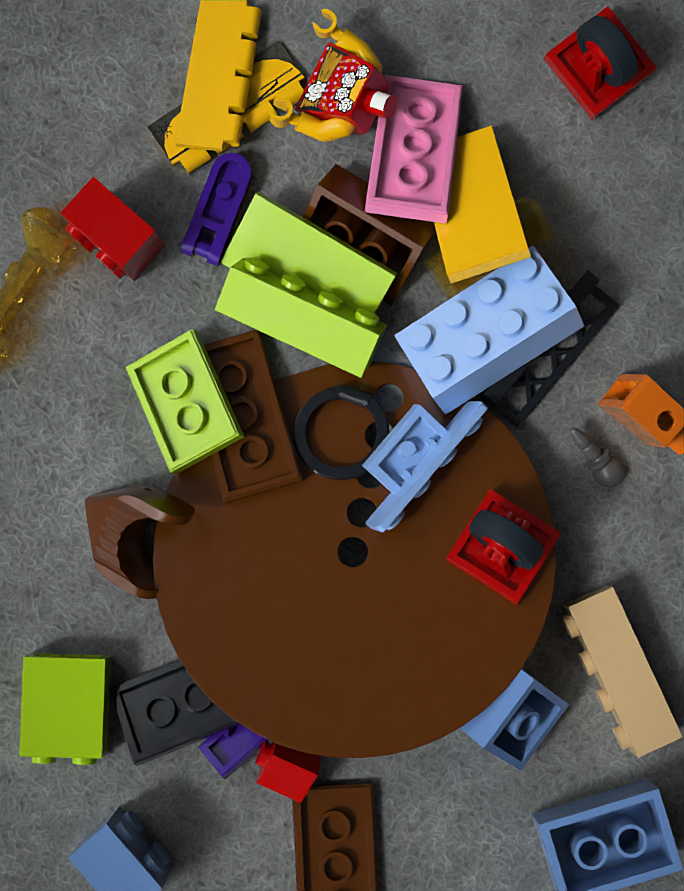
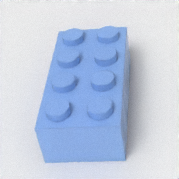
(489, 330)

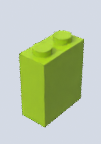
(65, 707)

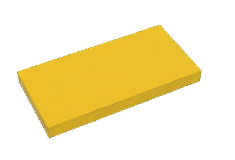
(482, 215)

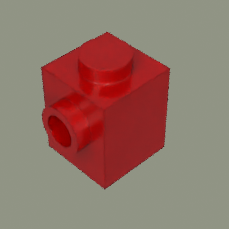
(287, 770)

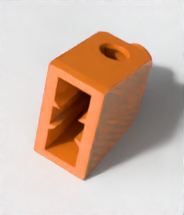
(646, 411)

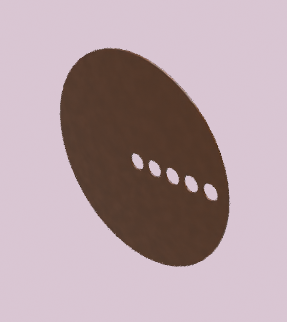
(337, 651)

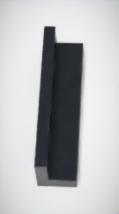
(584, 285)

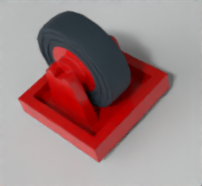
(600, 63)
(503, 546)

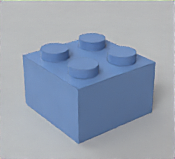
(517, 720)
(121, 857)

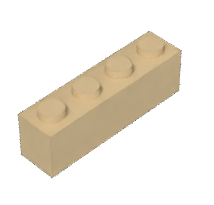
(621, 671)

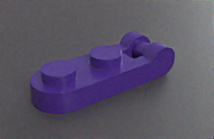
(218, 207)

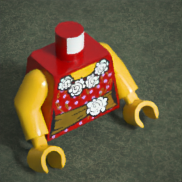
(342, 91)

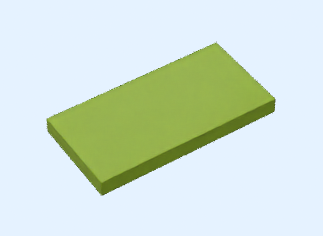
(310, 253)

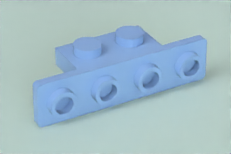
(412, 456)

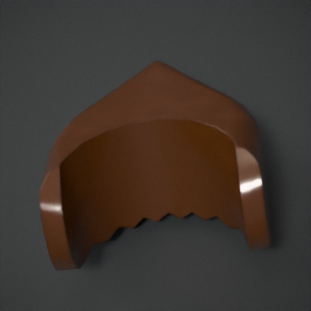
(118, 533)

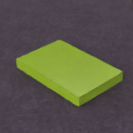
(184, 402)

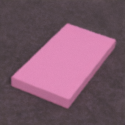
(415, 151)

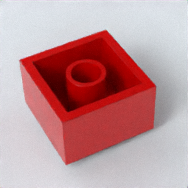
(108, 224)

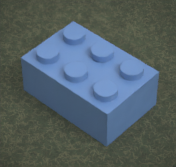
(608, 840)

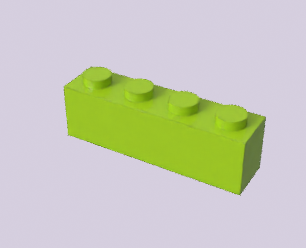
(301, 316)

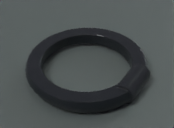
(348, 394)

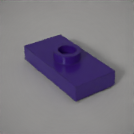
(231, 749)

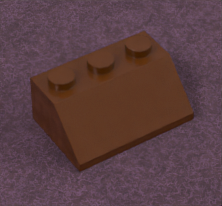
(391, 240)

